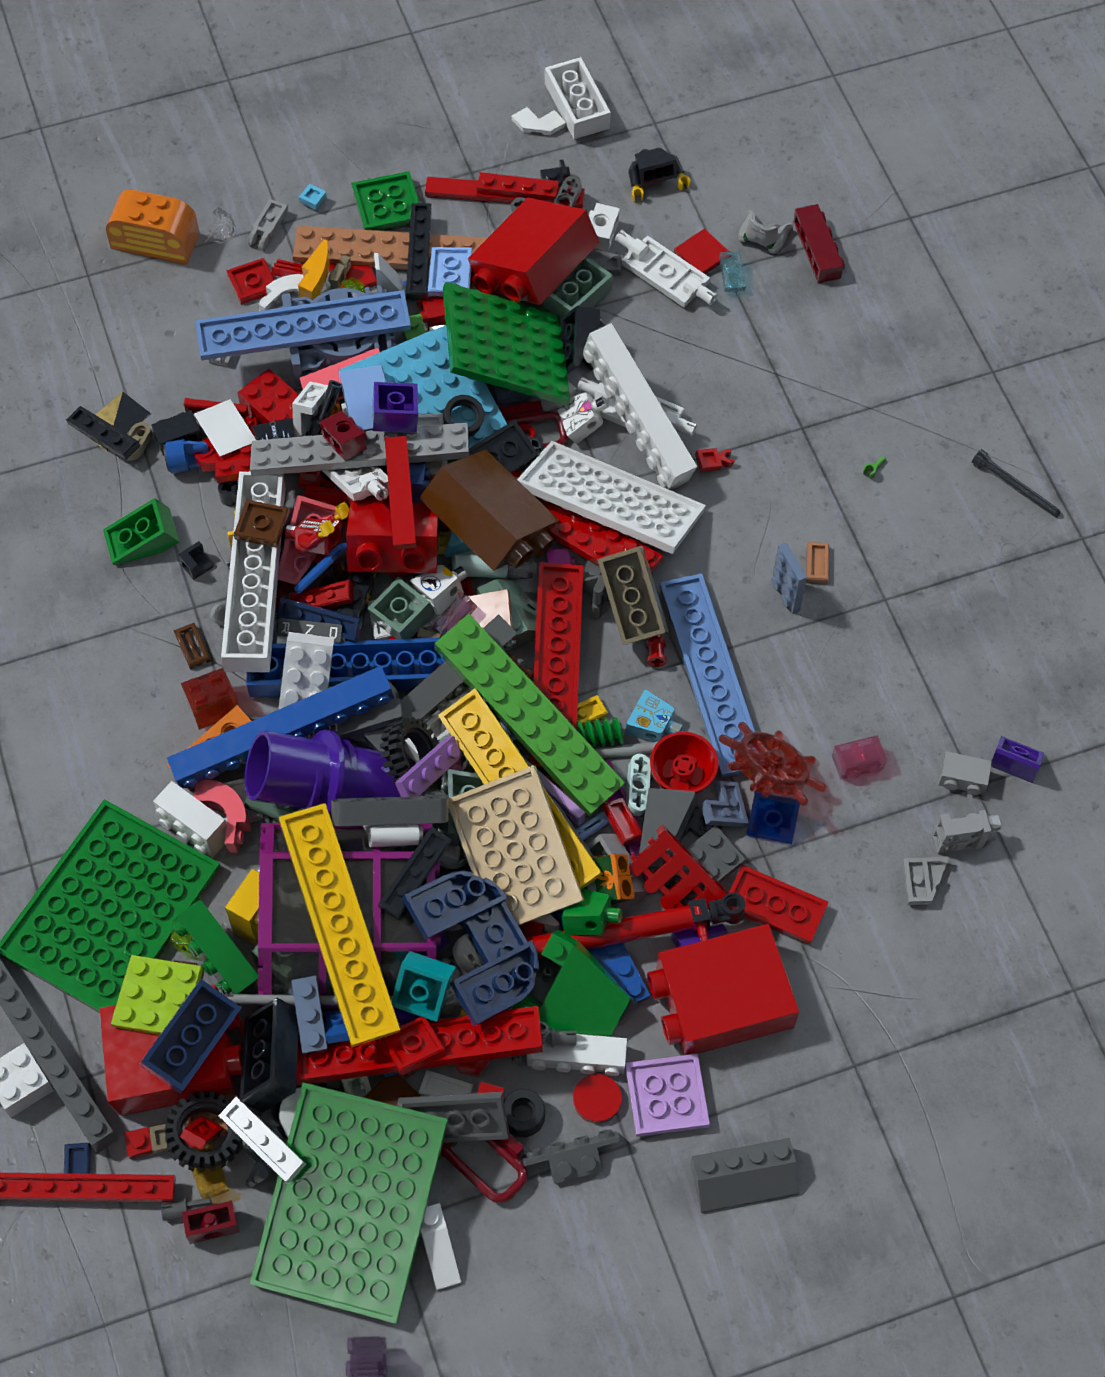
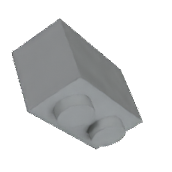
(965, 773)

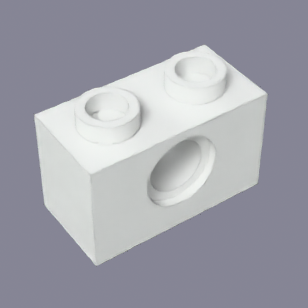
(605, 222)

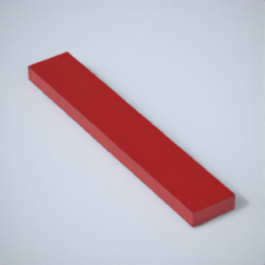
(400, 493)

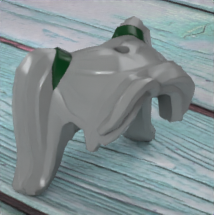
(769, 236)

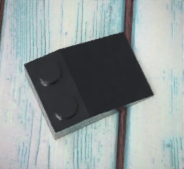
(575, 332)

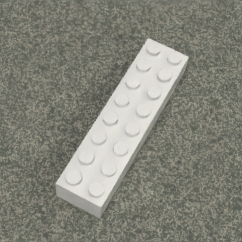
(639, 408)

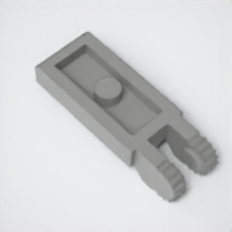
(267, 223)

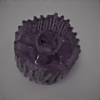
(367, 1357)

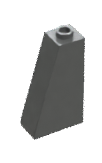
(668, 808)

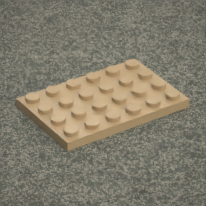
(517, 844)

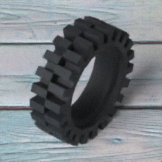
(394, 746)
(189, 1156)

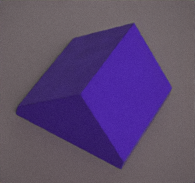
(1017, 759)

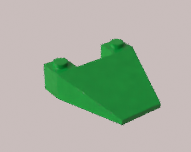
(582, 995)

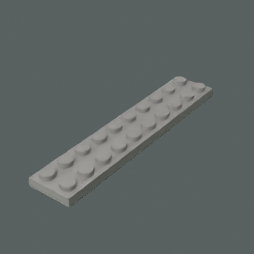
(315, 453)

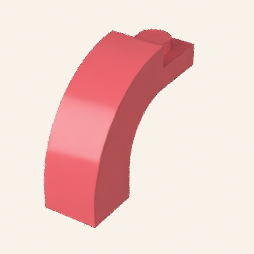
(225, 800)

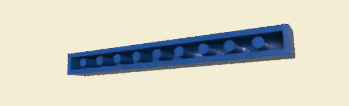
(298, 719)

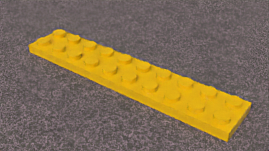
(496, 756)
(339, 925)

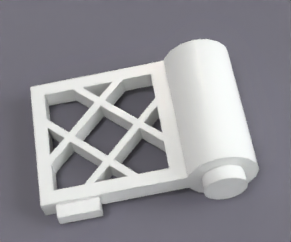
(394, 835)

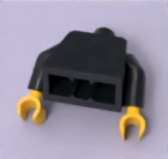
(654, 167)

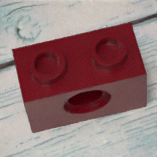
(343, 435)
(210, 1222)

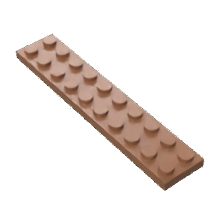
(363, 244)

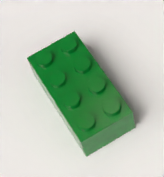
(214, 948)

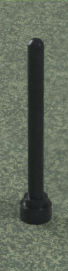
(983, 460)

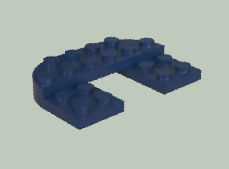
(482, 910)

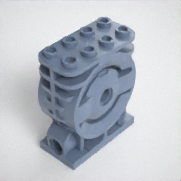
(318, 356)

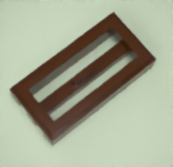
(198, 660)

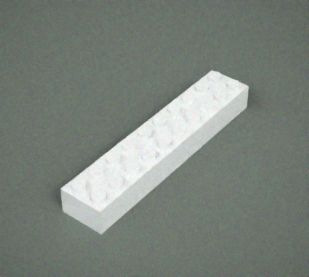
(252, 585)

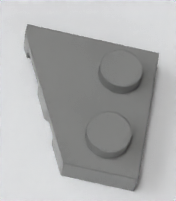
(922, 878)

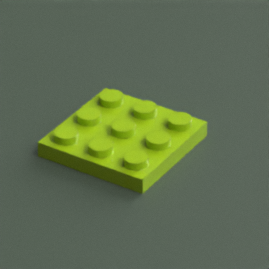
(153, 993)

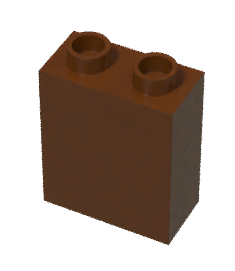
(490, 511)

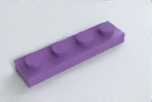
(429, 768)

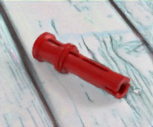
(656, 651)

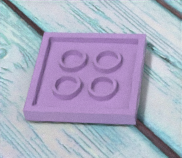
(667, 1095)

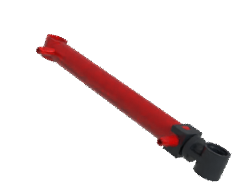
(693, 916)

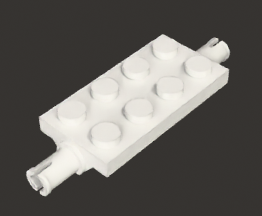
(665, 270)
(672, 410)
(361, 482)

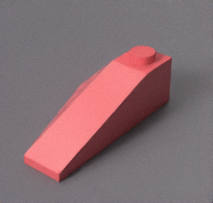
(295, 562)

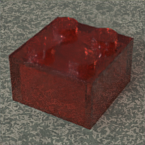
(209, 697)

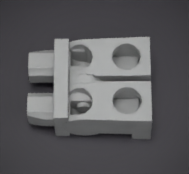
(964, 832)

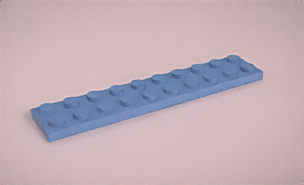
(302, 325)
(707, 664)

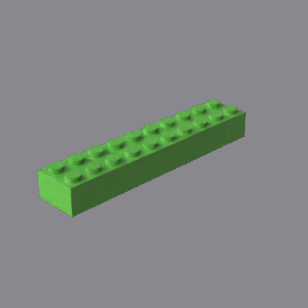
(529, 715)

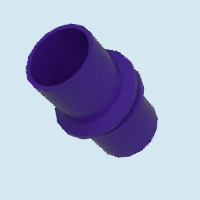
(313, 771)

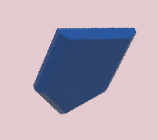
(319, 568)

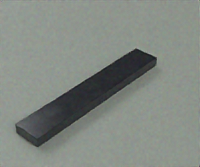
(418, 251)

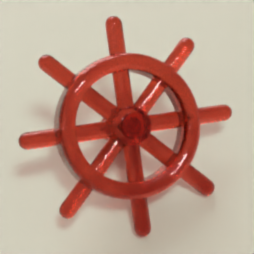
(772, 763)

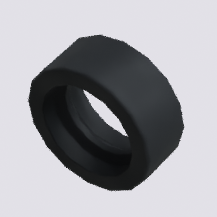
(470, 402)

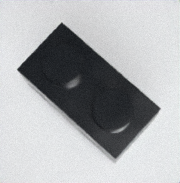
(176, 428)

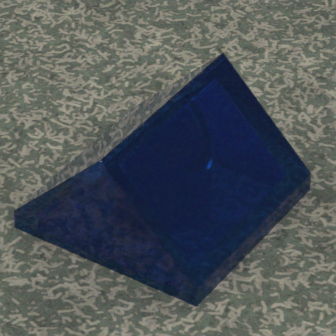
(773, 817)

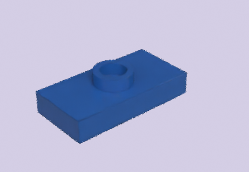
(335, 1028)

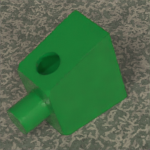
(590, 915)

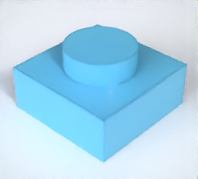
(312, 196)

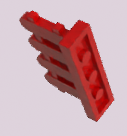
(674, 865)

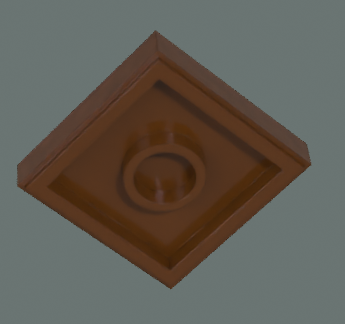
(261, 523)

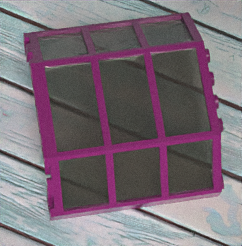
(285, 930)

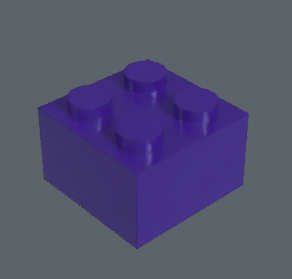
(395, 407)

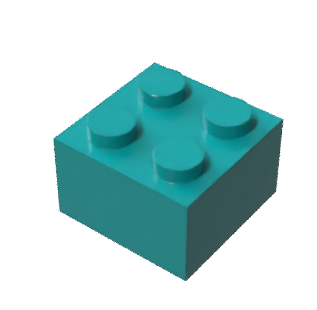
(423, 986)

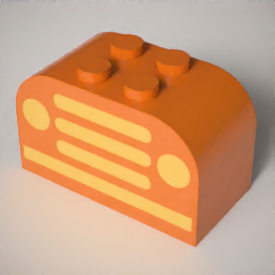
(153, 226)

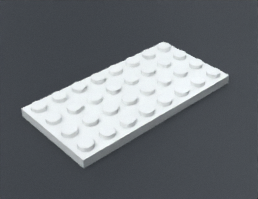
(611, 497)

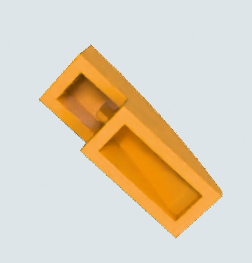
(315, 272)

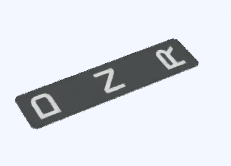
(310, 628)

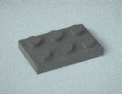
(716, 855)

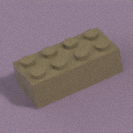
(633, 595)

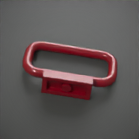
(530, 413)
(511, 1151)

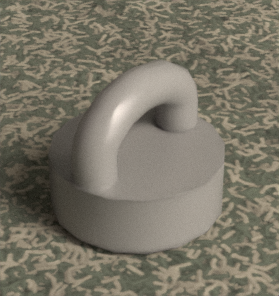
(218, 614)

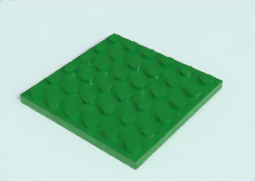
(505, 344)

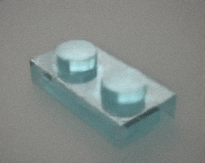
(732, 271)

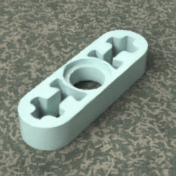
(644, 777)

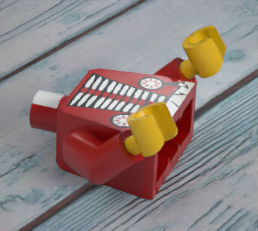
(318, 534)

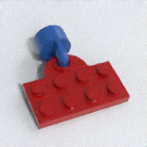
(225, 466)

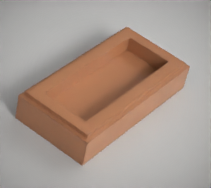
(817, 563)

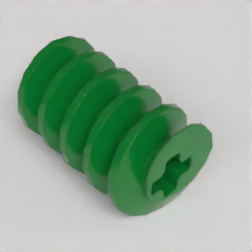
(601, 732)

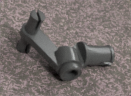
(552, 1037)

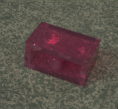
(859, 758)

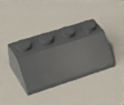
(745, 1175)

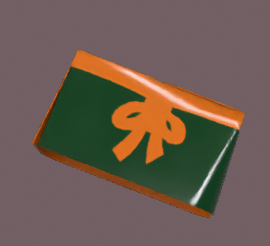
(615, 878)

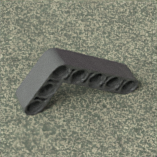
(427, 808)

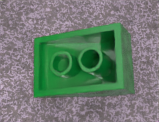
(141, 533)

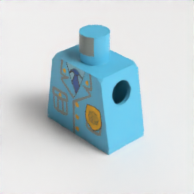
(652, 719)

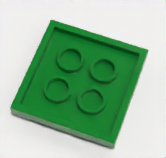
(385, 201)

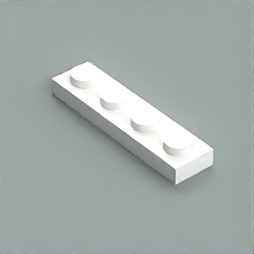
(262, 1140)

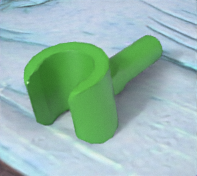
(873, 467)

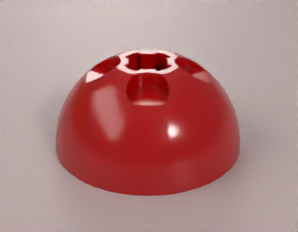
(685, 754)

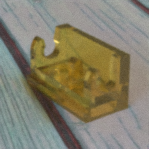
(210, 1183)

